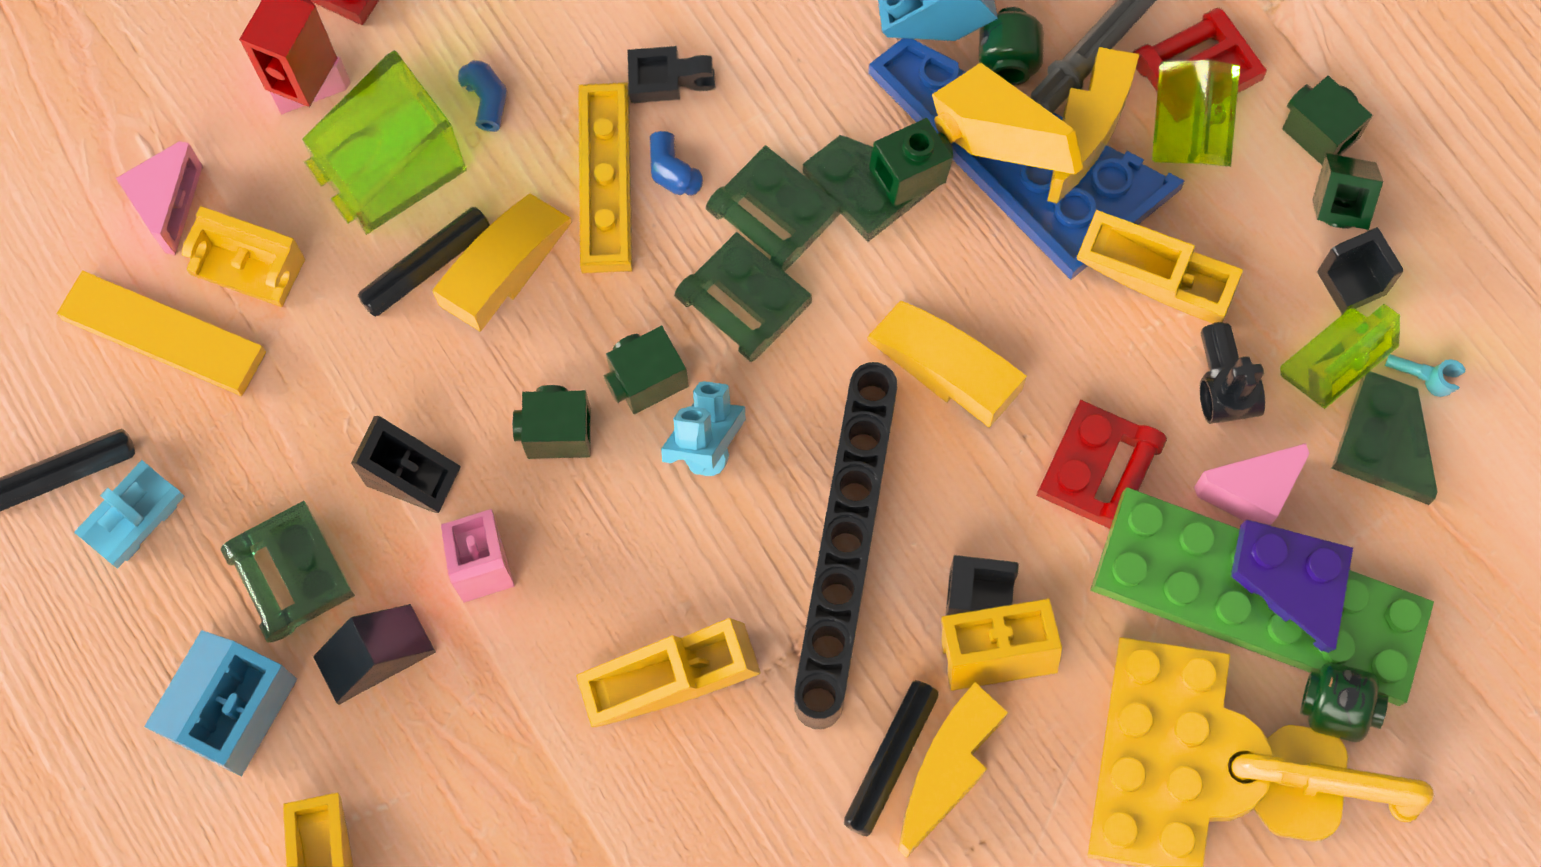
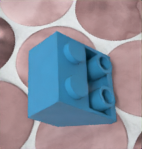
(934, 18)
(222, 701)

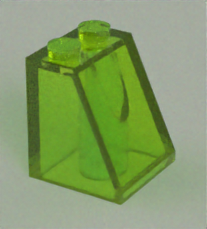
(383, 146)

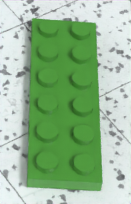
(1182, 570)

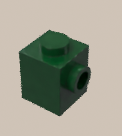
(1325, 119)
(911, 161)
(1347, 192)
(645, 370)
(554, 423)

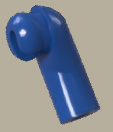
(482, 80)
(670, 171)

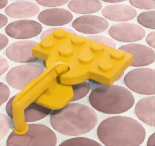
(1171, 756)

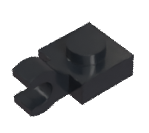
(659, 73)

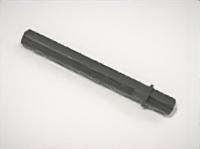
(1080, 60)

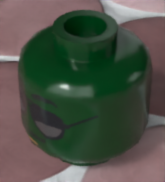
(1012, 45)
(1343, 702)

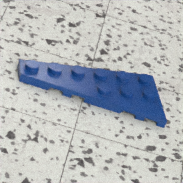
(1113, 185)

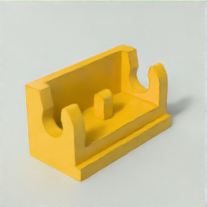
(242, 256)
(1001, 644)

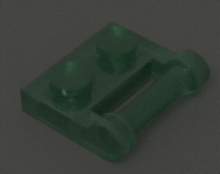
(784, 197)
(755, 286)
(303, 563)

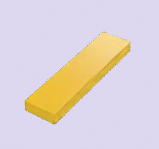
(604, 178)
(161, 333)

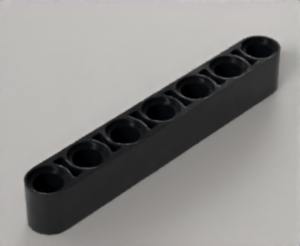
(840, 567)

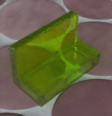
(1195, 112)
(1343, 354)

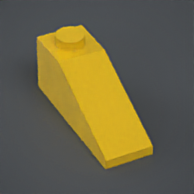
(1003, 123)

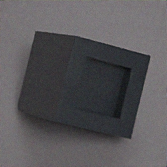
(1360, 270)
(979, 584)

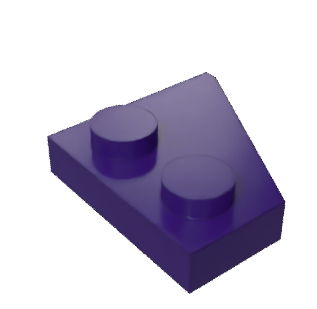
(1296, 577)

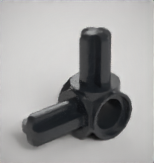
(1232, 384)

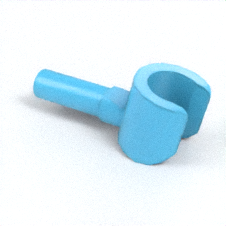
(1431, 375)

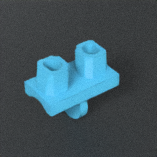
(705, 430)
(129, 514)

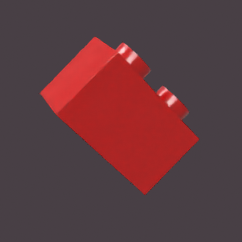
(289, 48)

